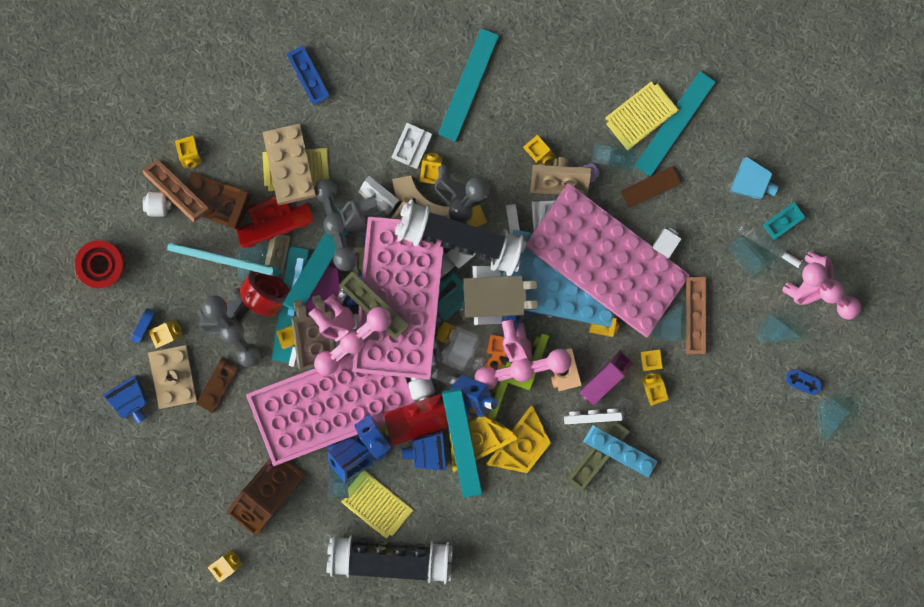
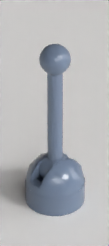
(438, 358)

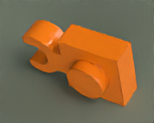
(496, 348)

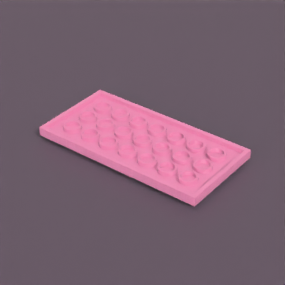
(606, 260)
(409, 284)
(322, 409)

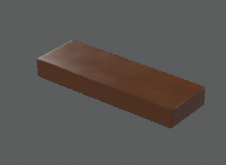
(650, 187)

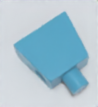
(753, 180)

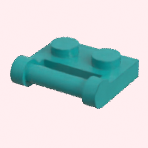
(454, 299)

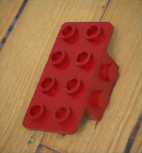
(272, 220)
(416, 419)

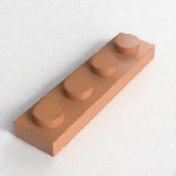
(175, 190)
(695, 315)

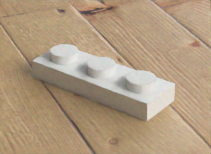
(594, 416)

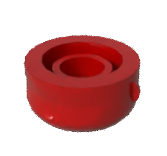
(84, 262)
(264, 293)

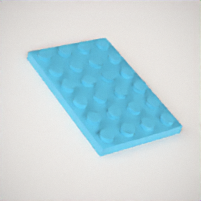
(556, 293)

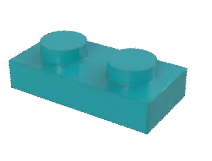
(783, 221)

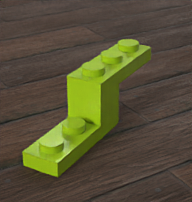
(499, 389)

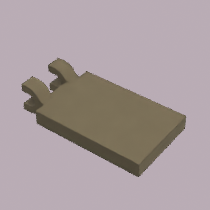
(497, 296)
(306, 333)

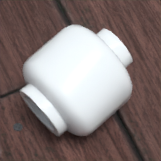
(156, 204)
(421, 388)

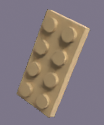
(289, 164)

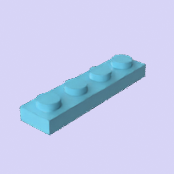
(620, 451)

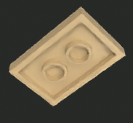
(554, 178)
(172, 377)

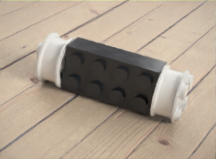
(500, 249)
(389, 560)

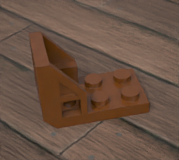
(225, 203)
(265, 495)

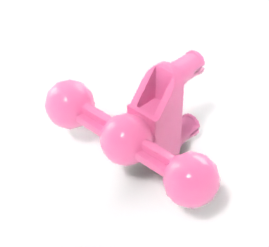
(820, 284)
(342, 329)
(519, 352)

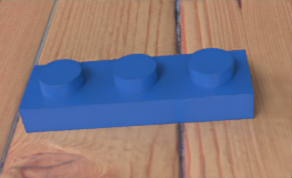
(308, 75)

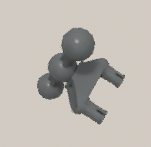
(461, 196)
(351, 219)
(227, 321)

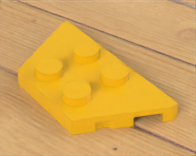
(486, 437)
(525, 450)

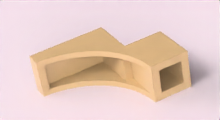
(405, 188)

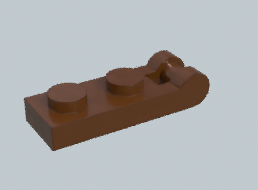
(217, 385)

